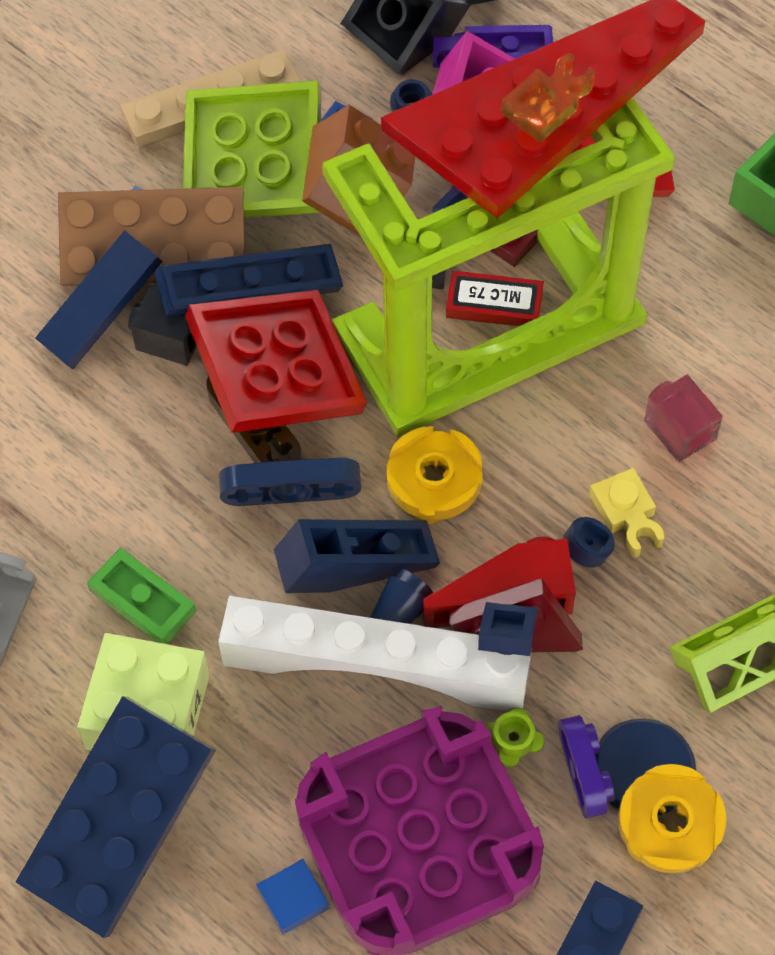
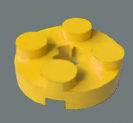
(428, 498)
(694, 798)

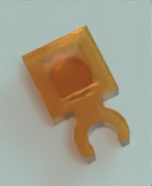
(547, 102)

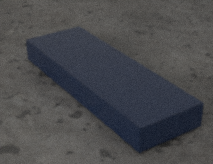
(98, 299)

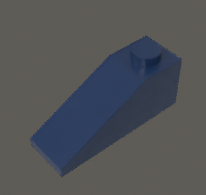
(351, 553)

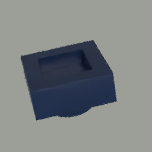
(507, 629)

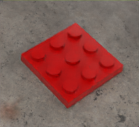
(275, 360)

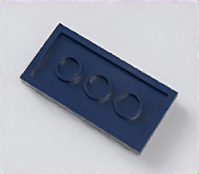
(115, 816)

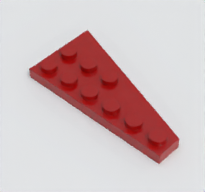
(497, 161)

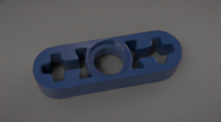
(289, 481)

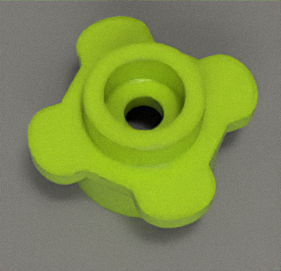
(519, 723)

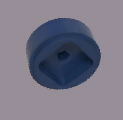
(589, 542)

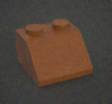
(340, 134)

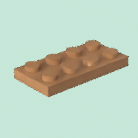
(168, 222)

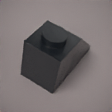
(160, 334)

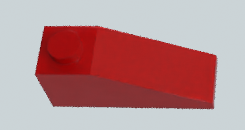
(516, 566)

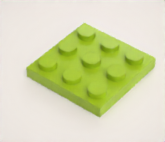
(253, 141)

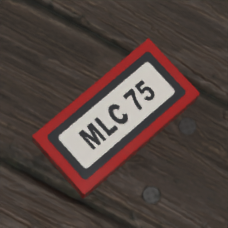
(493, 298)

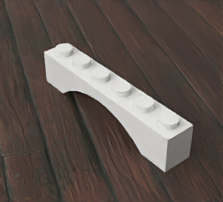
(296, 638)

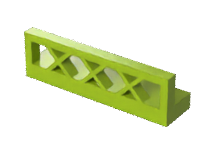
(720, 645)

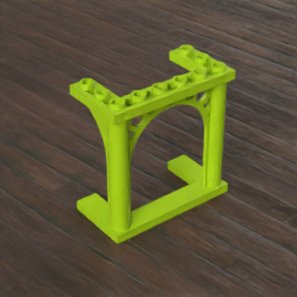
(396, 353)

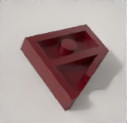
(553, 625)

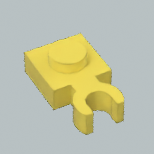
(626, 506)

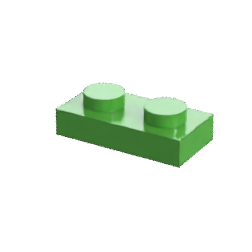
(141, 597)

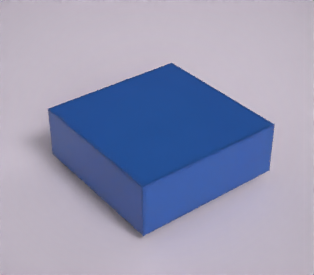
(293, 896)

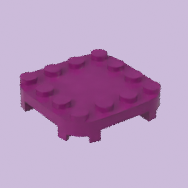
(418, 833)

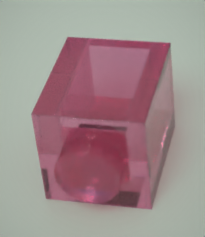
(682, 417)

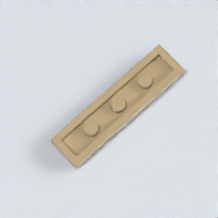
(163, 112)

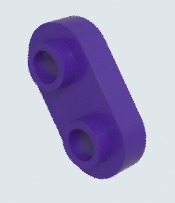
(579, 747)

